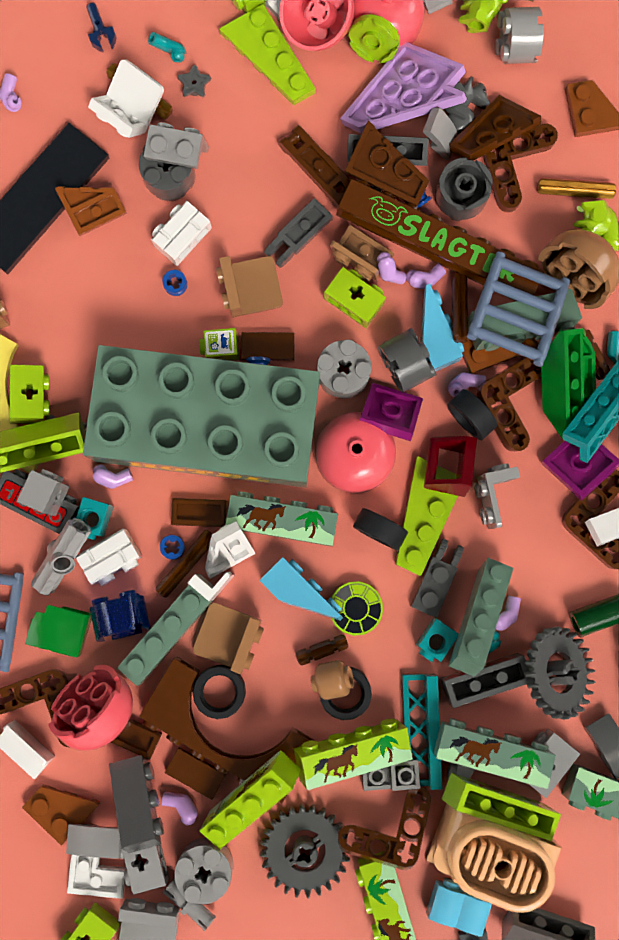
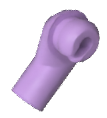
(7, 94)
(388, 270)
(420, 279)
(464, 381)
(109, 479)
(510, 614)
(183, 804)

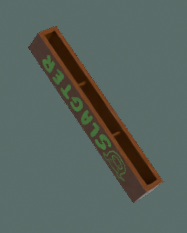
(427, 235)

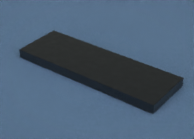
(33, 201)

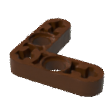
(508, 153)
(502, 394)
(581, 508)
(49, 696)
(392, 843)

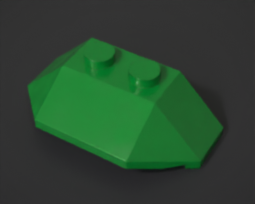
(567, 377)

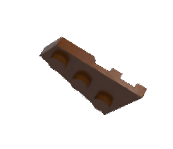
(494, 127)
(384, 167)

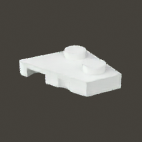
(227, 549)

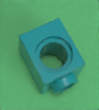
(103, 511)
(448, 636)

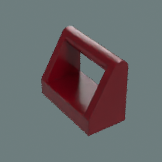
(467, 449)

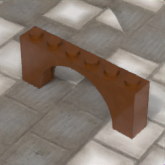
(172, 713)

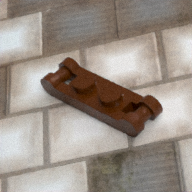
(315, 164)

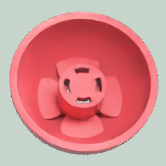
(308, 29)

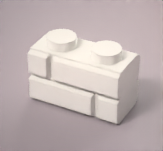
(180, 232)
(109, 557)

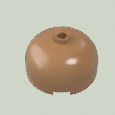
(586, 262)

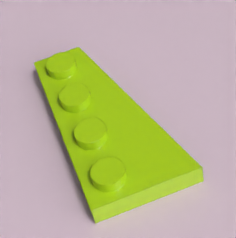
(265, 47)
(424, 519)

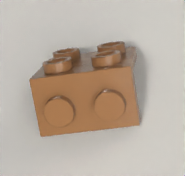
(360, 252)
(249, 285)
(228, 637)

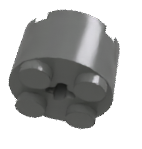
(467, 175)
(166, 185)
(406, 360)

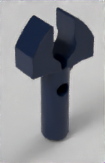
(99, 29)

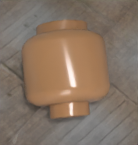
(332, 680)

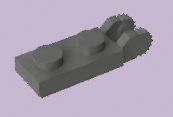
(300, 231)
(437, 581)

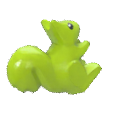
(479, 14)
(600, 220)

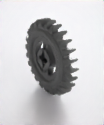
(568, 672)
(282, 865)

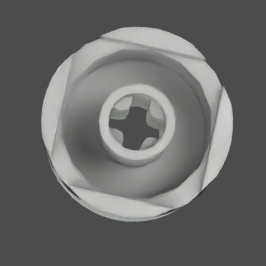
(519, 35)
(345, 354)
(196, 885)

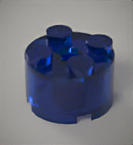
(119, 616)

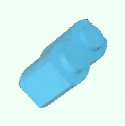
(457, 908)

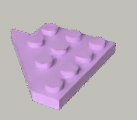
(406, 89)

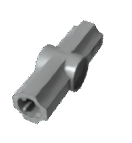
(61, 556)

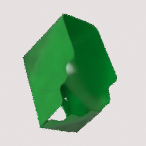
(59, 630)

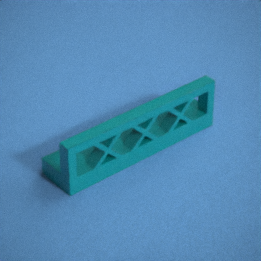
(596, 417)
(431, 721)

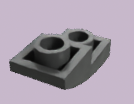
(606, 738)

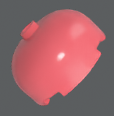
(403, 14)
(349, 470)
(96, 711)

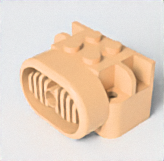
(473, 846)

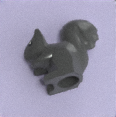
(461, 114)

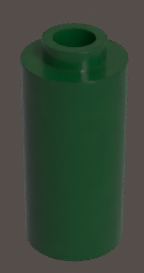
(595, 616)

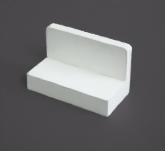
(208, 590)
(24, 749)

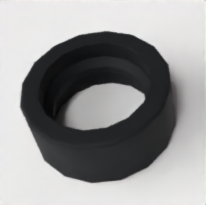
(472, 414)
(380, 529)
(361, 706)
(207, 709)

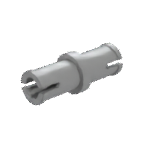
(196, 912)

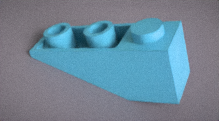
(437, 332)
(292, 589)

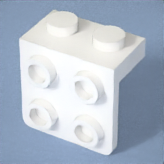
(129, 100)

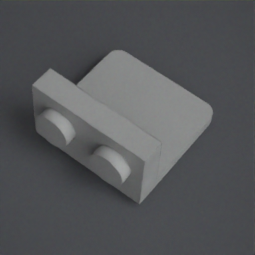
(174, 145)
(485, 490)
(148, 920)

